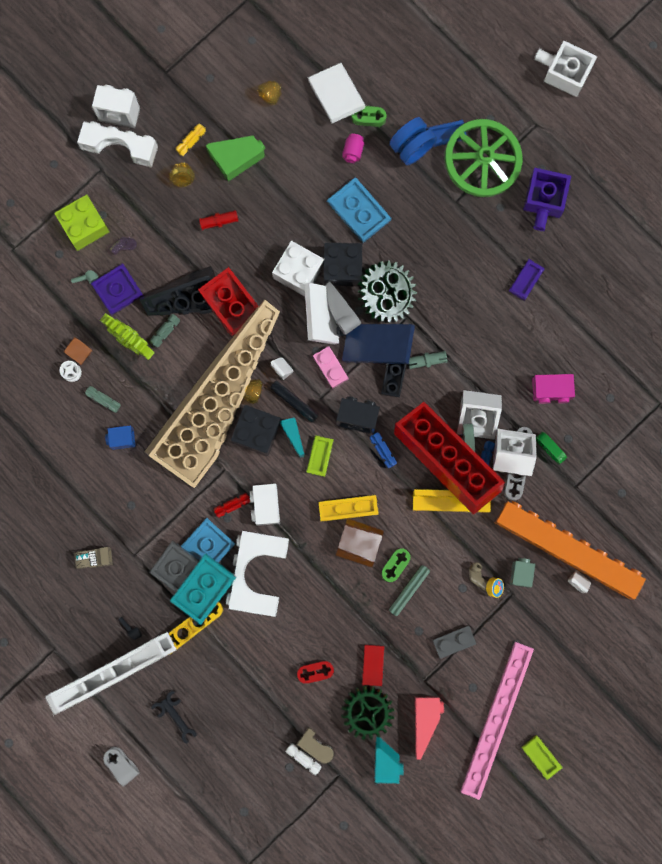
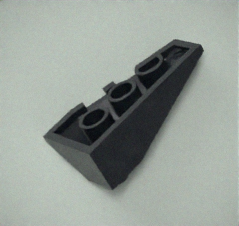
(180, 295)

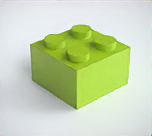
(81, 222)

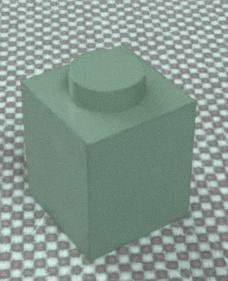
(522, 573)

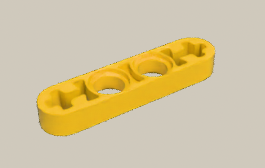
(192, 629)

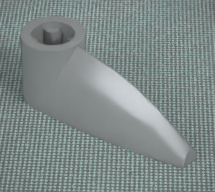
(341, 311)

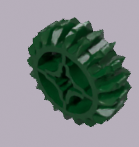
(358, 717)

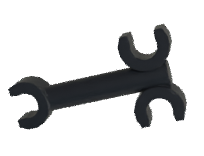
(167, 705)

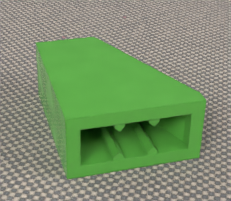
(236, 155)

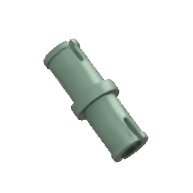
(427, 360)

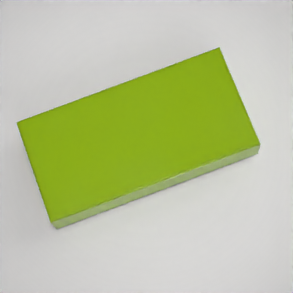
(320, 456)
(541, 757)

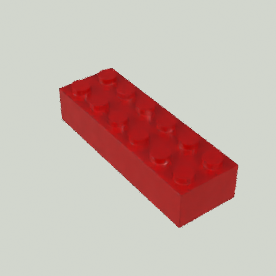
(448, 458)

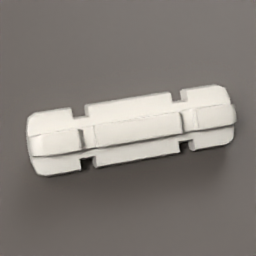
(303, 759)

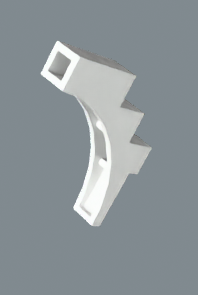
(110, 673)

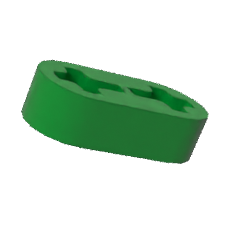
(551, 448)

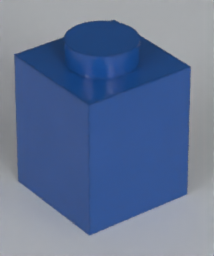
(120, 437)

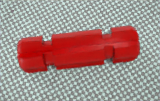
(232, 505)

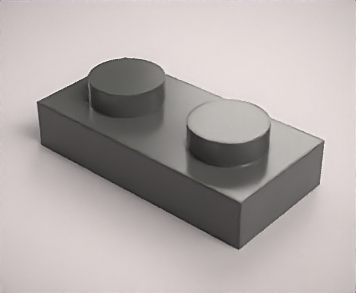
(454, 642)

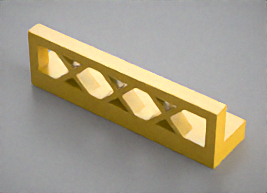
(440, 501)

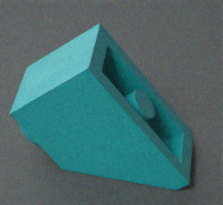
(386, 763)

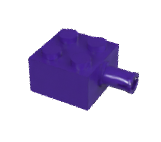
(546, 195)

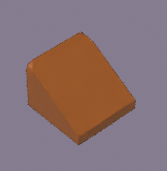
(78, 351)

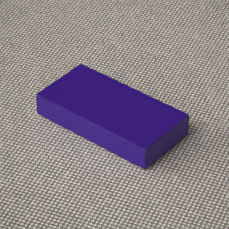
(526, 279)

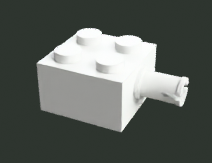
(567, 68)

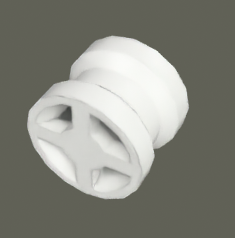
(67, 368)

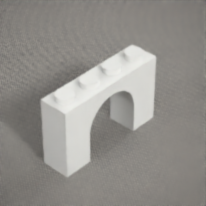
(251, 546)

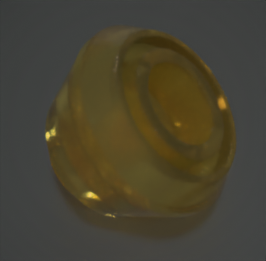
(270, 92)
(181, 175)
(253, 391)

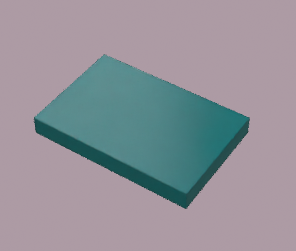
(203, 589)

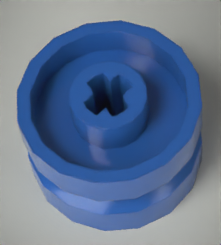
(413, 141)

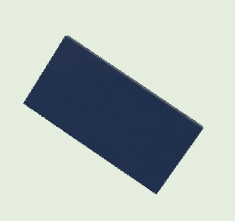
(379, 344)

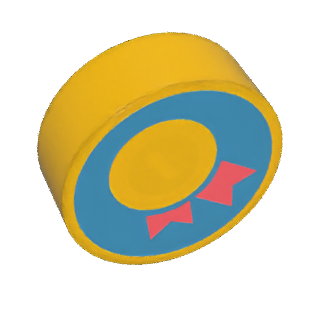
(495, 587)

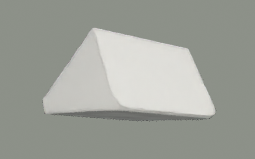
(281, 367)
(580, 582)

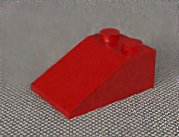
(228, 300)

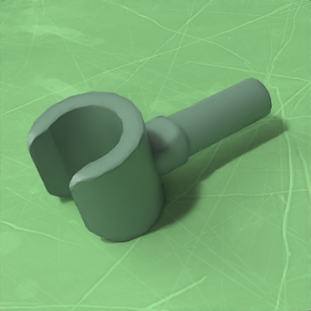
(90, 275)

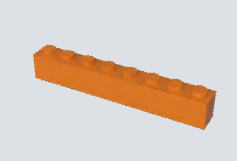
(570, 551)

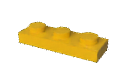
(348, 508)

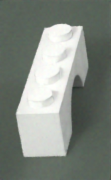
(96, 137)

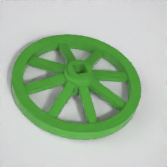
(483, 162)

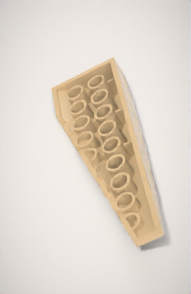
(200, 423)

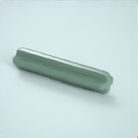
(409, 590)

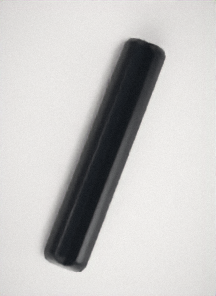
(294, 401)

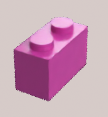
(553, 387)

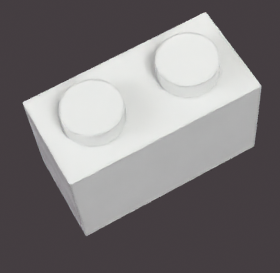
(266, 504)

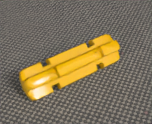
(190, 139)

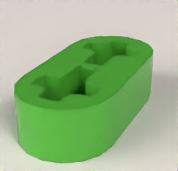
(369, 117)
(391, 563)

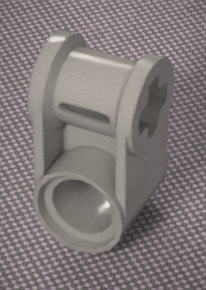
(122, 769)

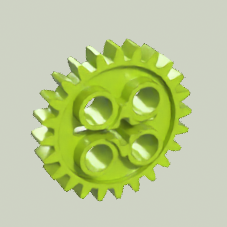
(127, 336)

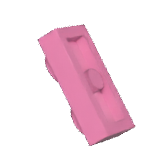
(330, 367)

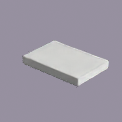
(336, 93)
(320, 321)

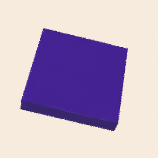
(117, 289)

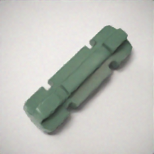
(165, 330)
(102, 399)

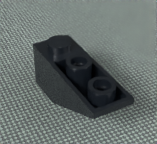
(393, 379)

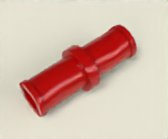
(218, 220)

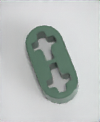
(468, 435)

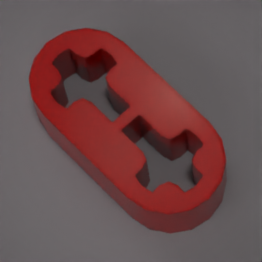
(313, 667)

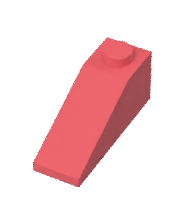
(426, 719)

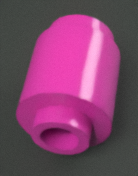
(353, 148)

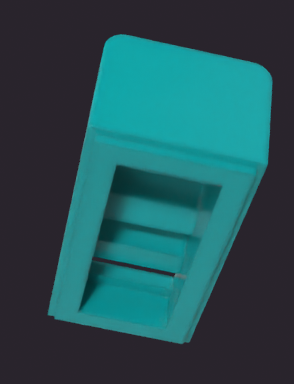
(291, 430)

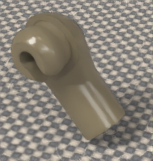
(476, 576)

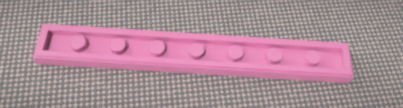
(496, 720)

